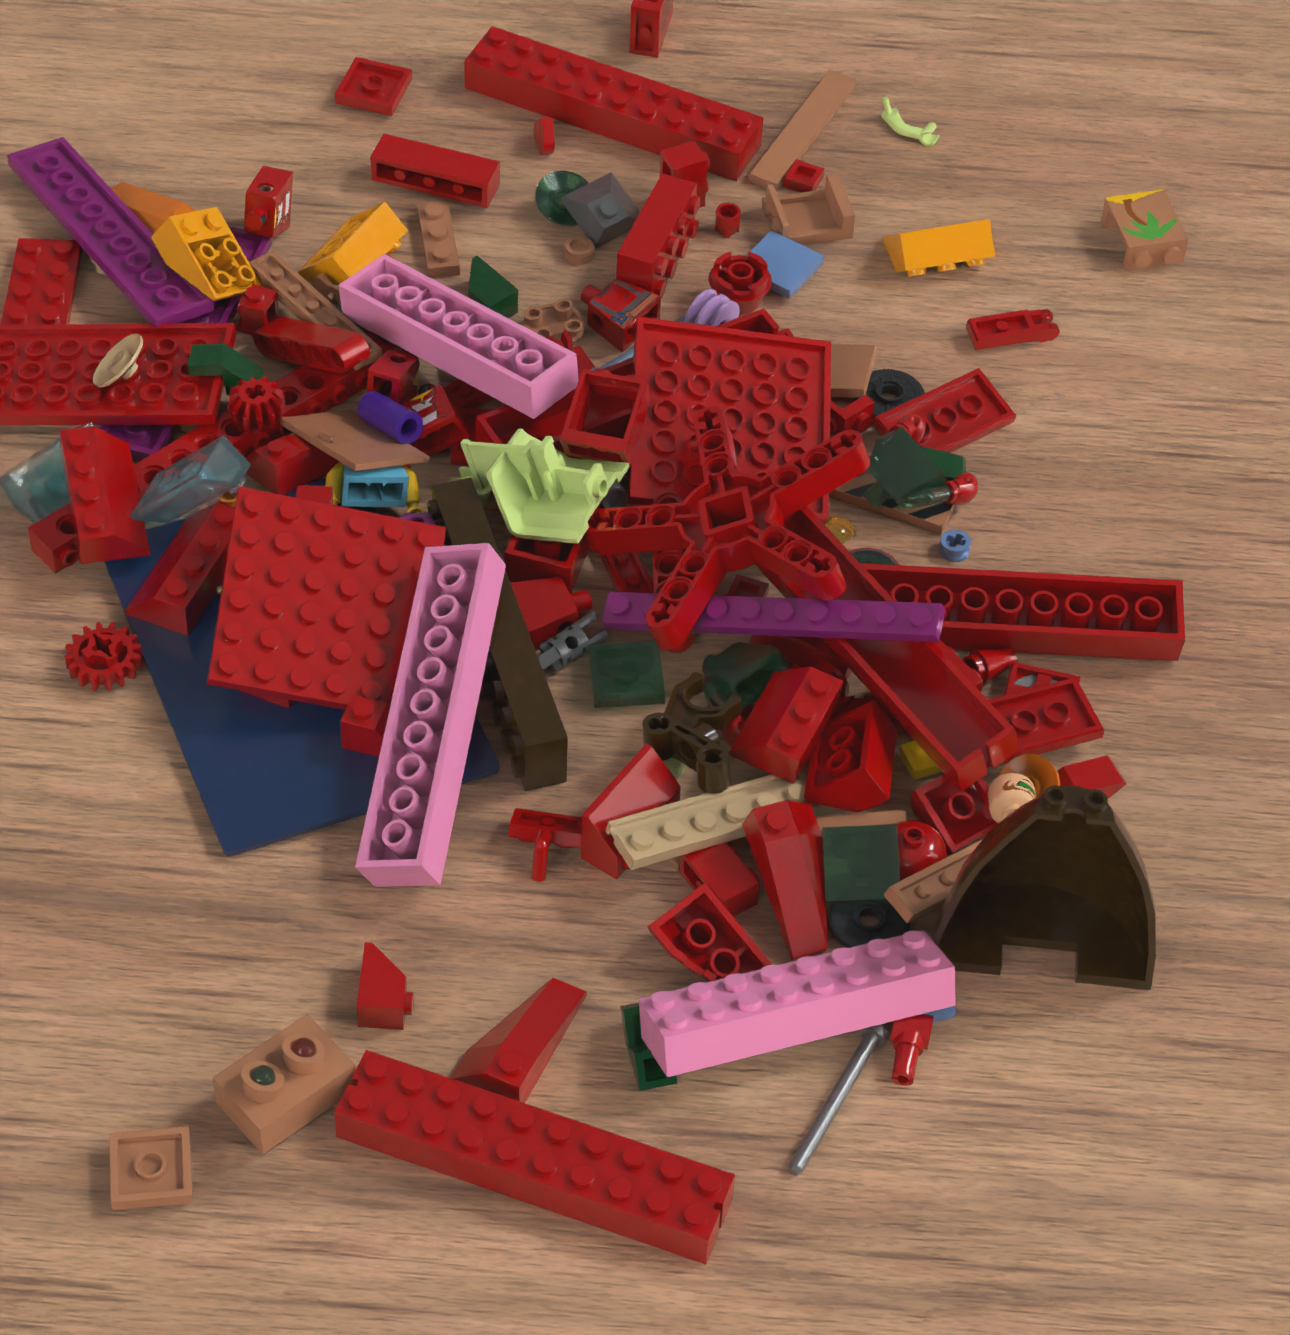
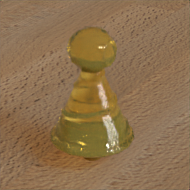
(841, 528)

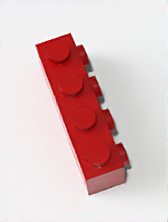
(435, 170)

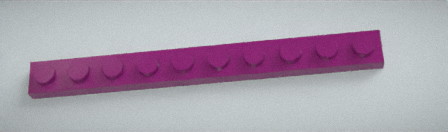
(792, 617)

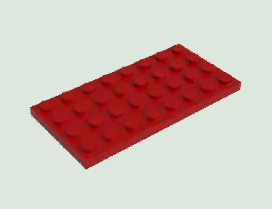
(52, 369)

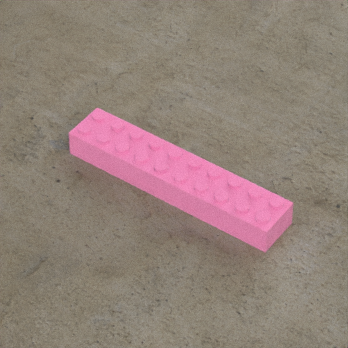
(431, 717)

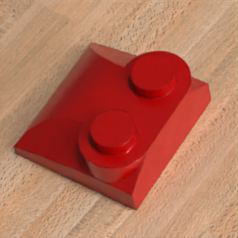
(954, 814)

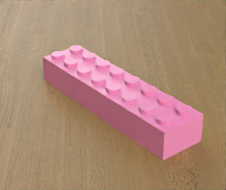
(459, 335)
(796, 1002)

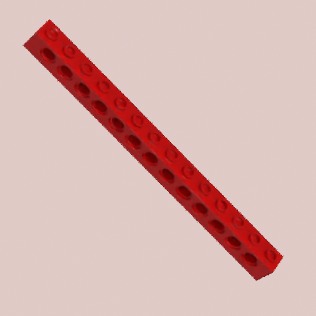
(305, 393)

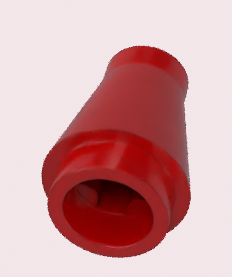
(990, 662)

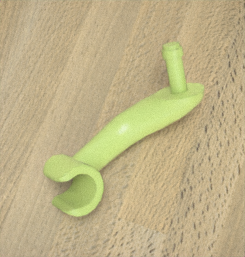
(894, 120)

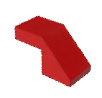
(1093, 774)

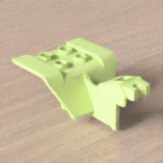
(538, 486)

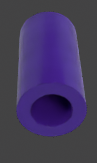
(390, 417)

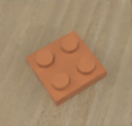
(150, 1168)

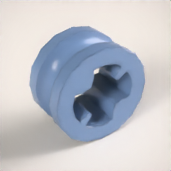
(961, 551)

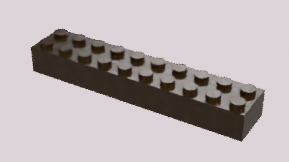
(512, 666)

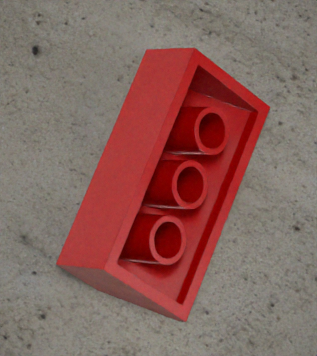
(102, 495)
(186, 572)

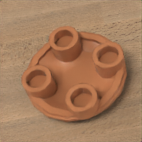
(554, 319)

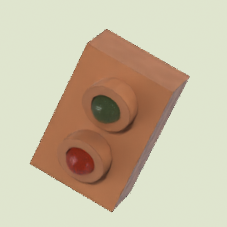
(284, 1083)

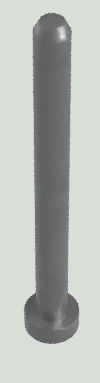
(872, 1037)

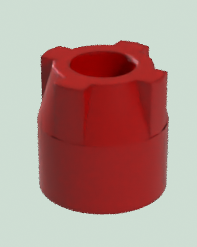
(727, 219)

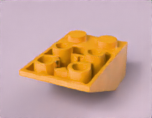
(205, 253)

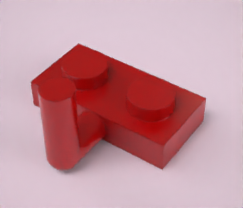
(542, 830)

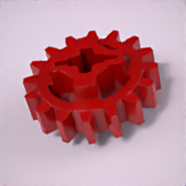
(103, 656)

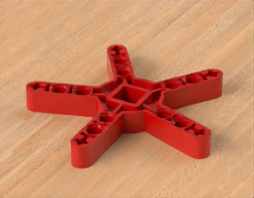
(739, 544)

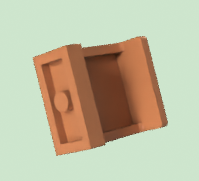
(811, 215)

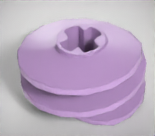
(711, 309)

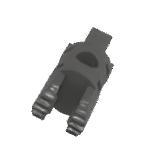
(569, 643)

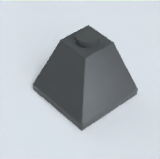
(602, 209)

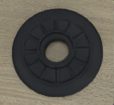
(893, 381)
(849, 930)

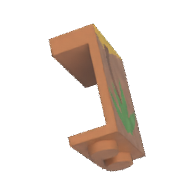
(1147, 228)

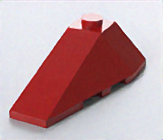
(288, 463)
(791, 865)
(707, 937)
(521, 1045)

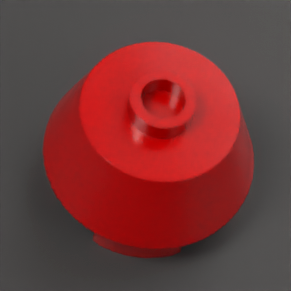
(741, 279)

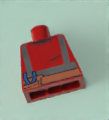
(616, 308)

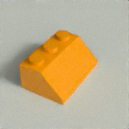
(356, 244)
(941, 247)

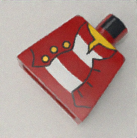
(267, 209)
(441, 419)

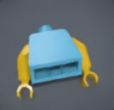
(375, 487)

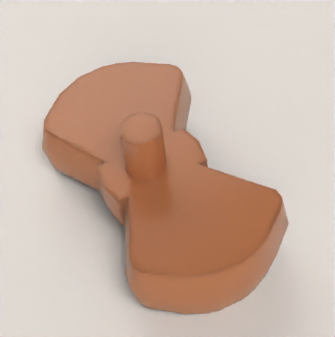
(326, 288)

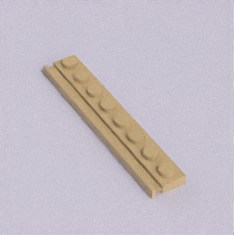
(700, 820)

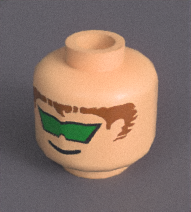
(1008, 794)

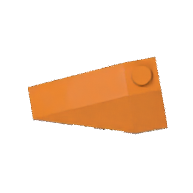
(149, 206)

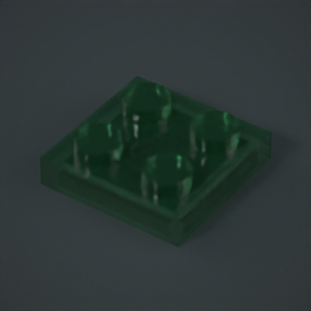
(626, 674)
(860, 862)

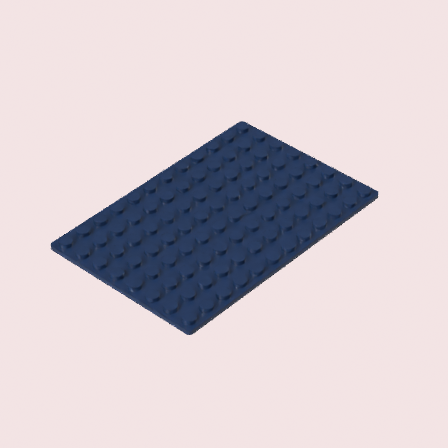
(255, 763)

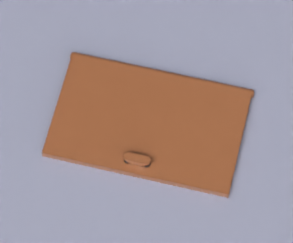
(352, 440)

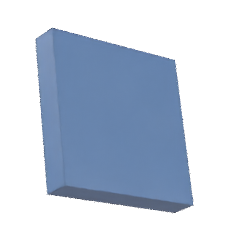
(787, 262)

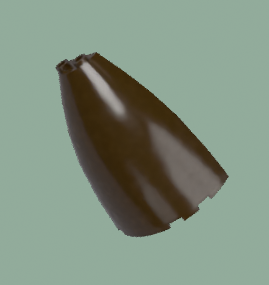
(1055, 880)

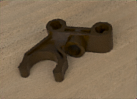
(690, 734)

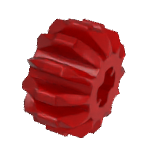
(256, 403)

